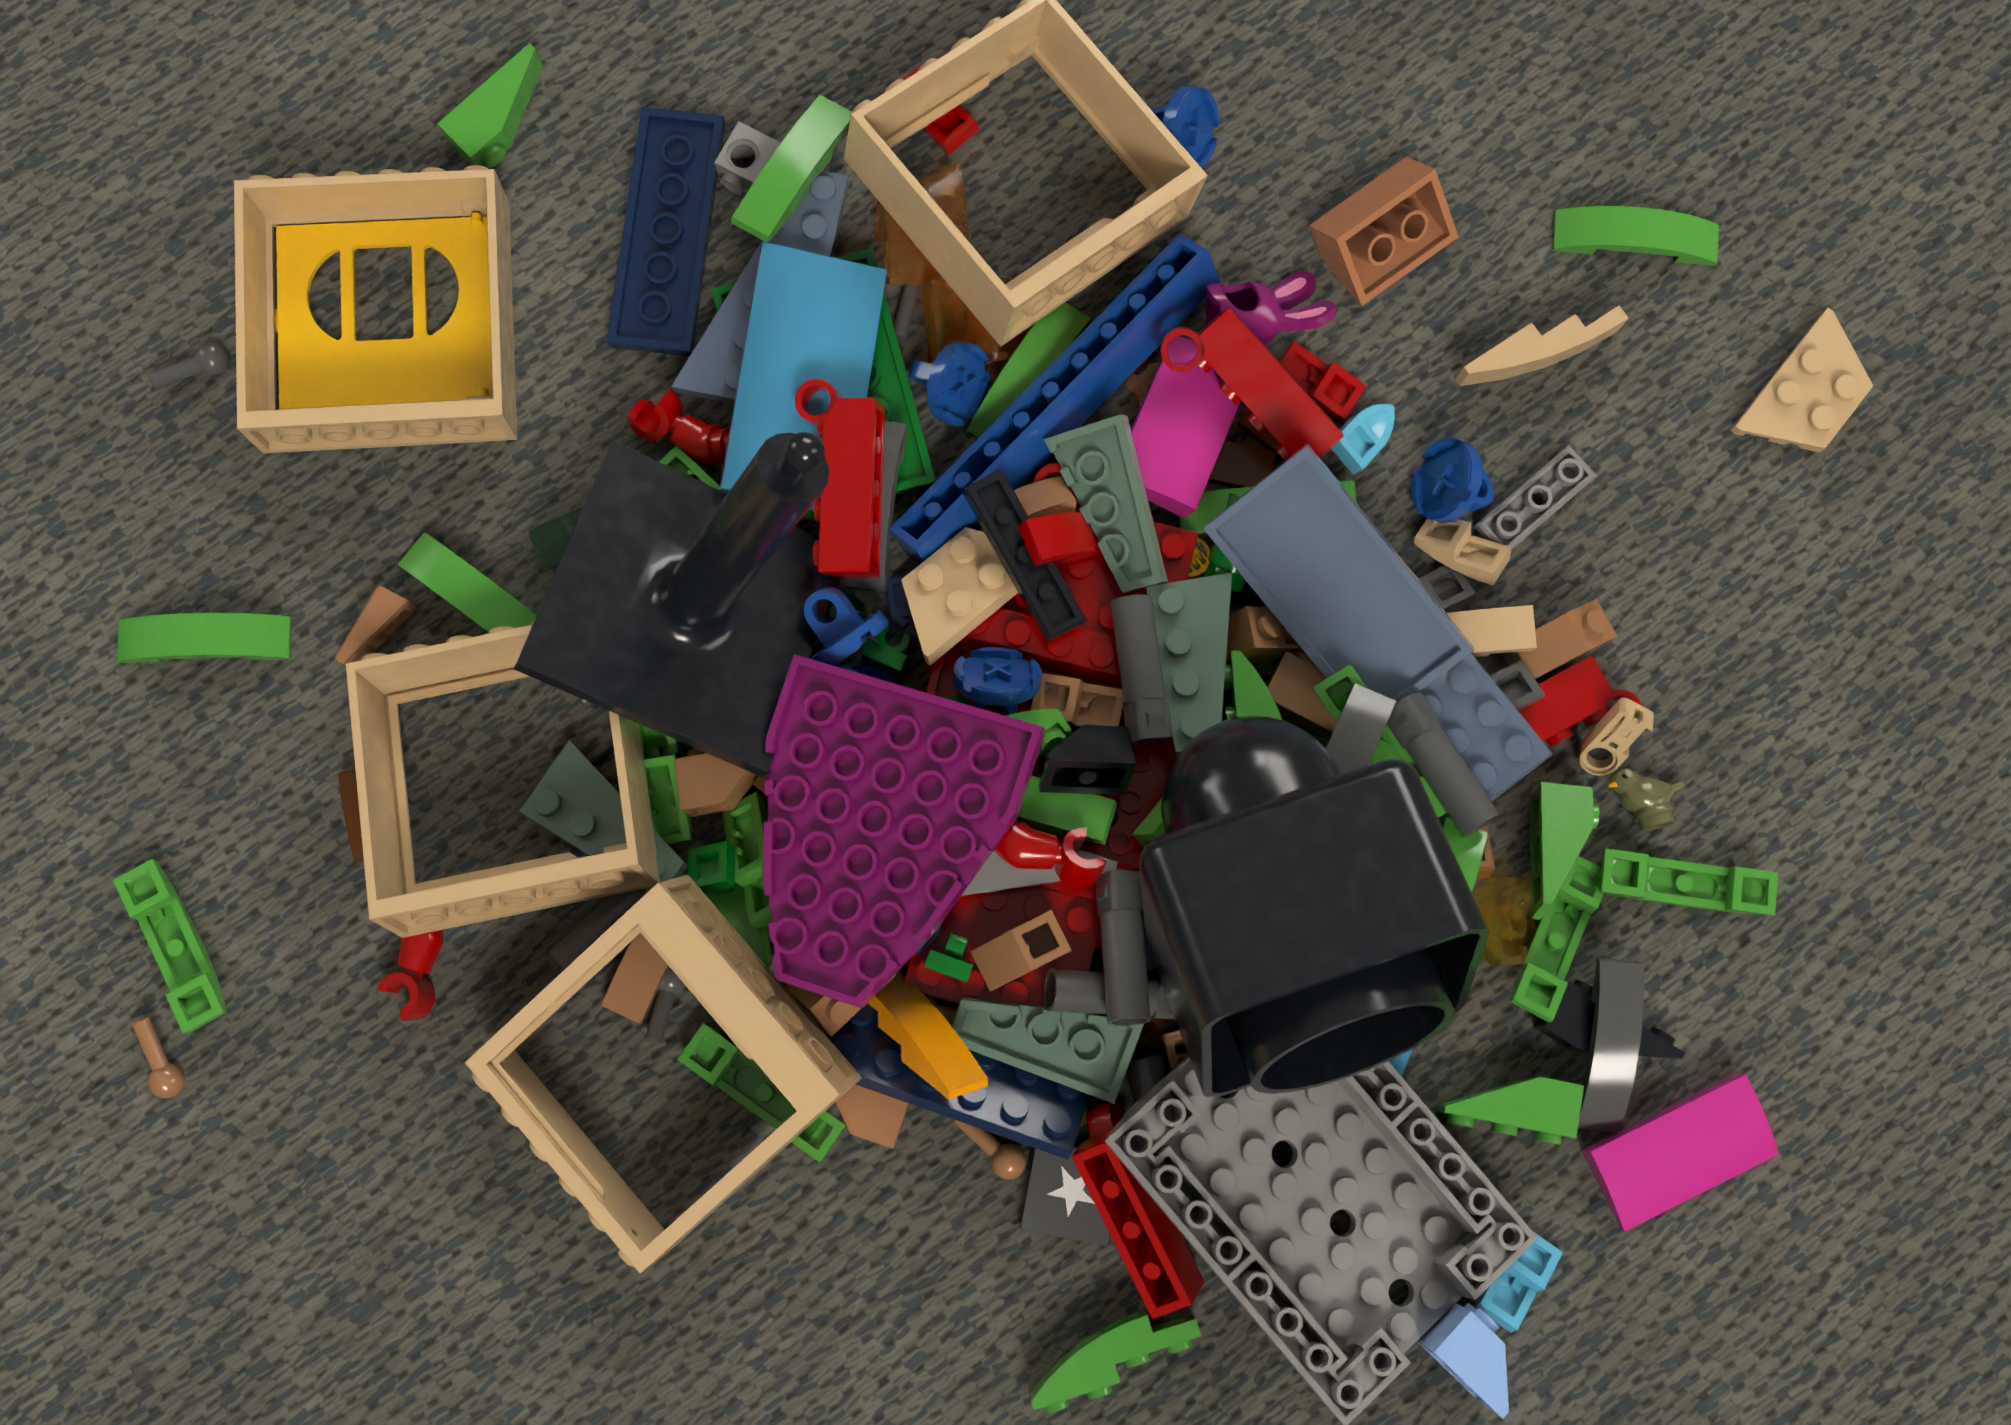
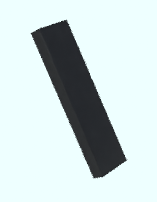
(1038, 586)

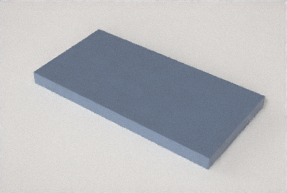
(1337, 580)

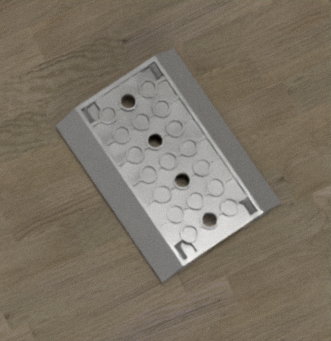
(1266, 1230)

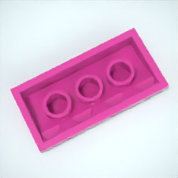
(1181, 431)
(1682, 1151)

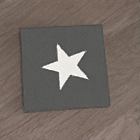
(1060, 1202)

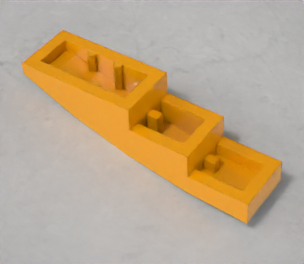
(927, 1039)

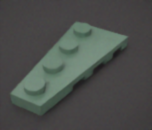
(1108, 483)
(1193, 650)
(587, 811)
(1058, 1046)

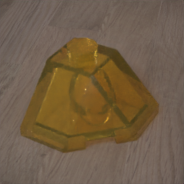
(1507, 913)

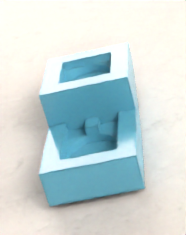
(1514, 1290)

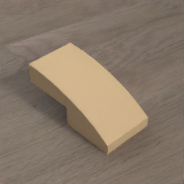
(1459, 550)

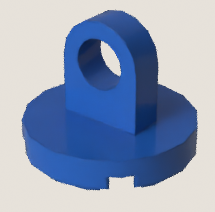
(1191, 121)
(954, 382)
(1450, 481)
(845, 632)
(997, 678)

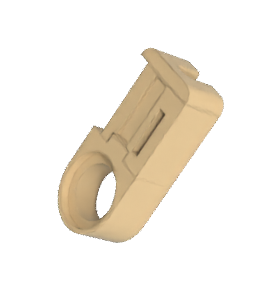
(1616, 734)

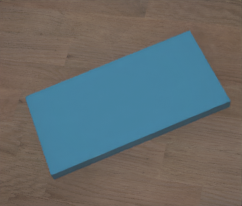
(804, 323)

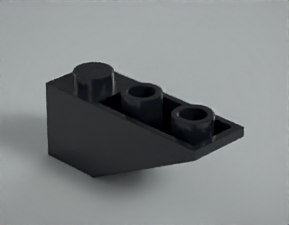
(1575, 1020)

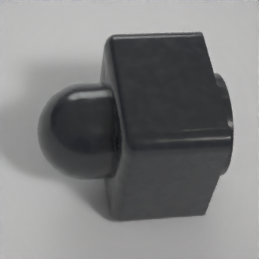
(1302, 910)

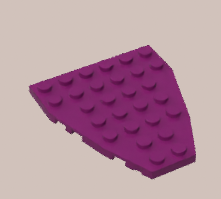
(878, 821)

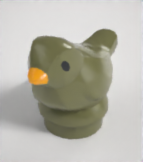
(1645, 798)

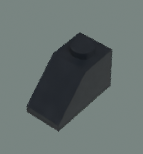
(1090, 762)

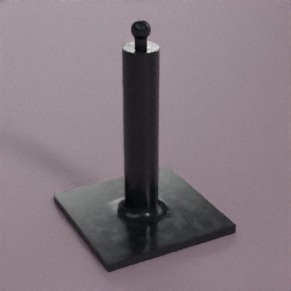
(687, 597)

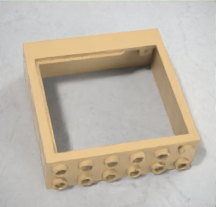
(1100, 95)
(413, 909)
(739, 997)

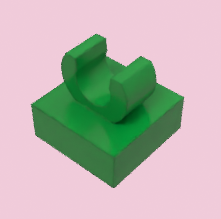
(886, 656)
(713, 867)
(950, 962)

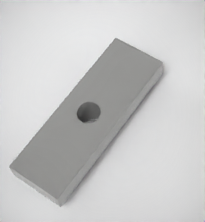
(1555, 486)

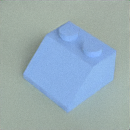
(1472, 1354)

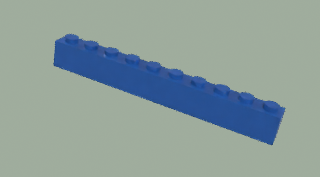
(1064, 393)

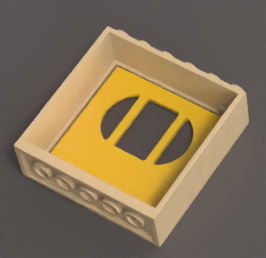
(373, 391)

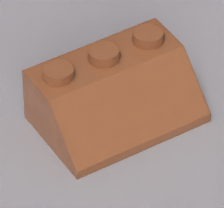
(1385, 229)

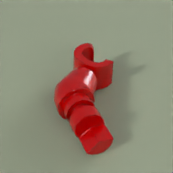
(694, 437)
(1039, 850)
(415, 957)

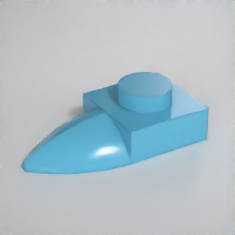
(1365, 436)

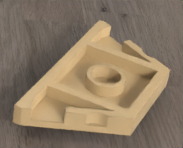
(1810, 390)
(956, 591)

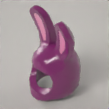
(1270, 309)

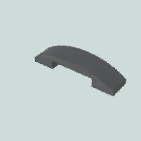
(893, 457)
(1455, 595)
(1359, 728)
(1613, 1043)

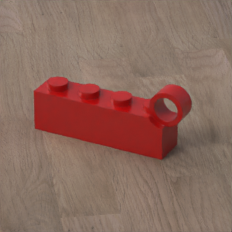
(1260, 382)
(853, 497)
(1570, 697)
(1137, 1225)

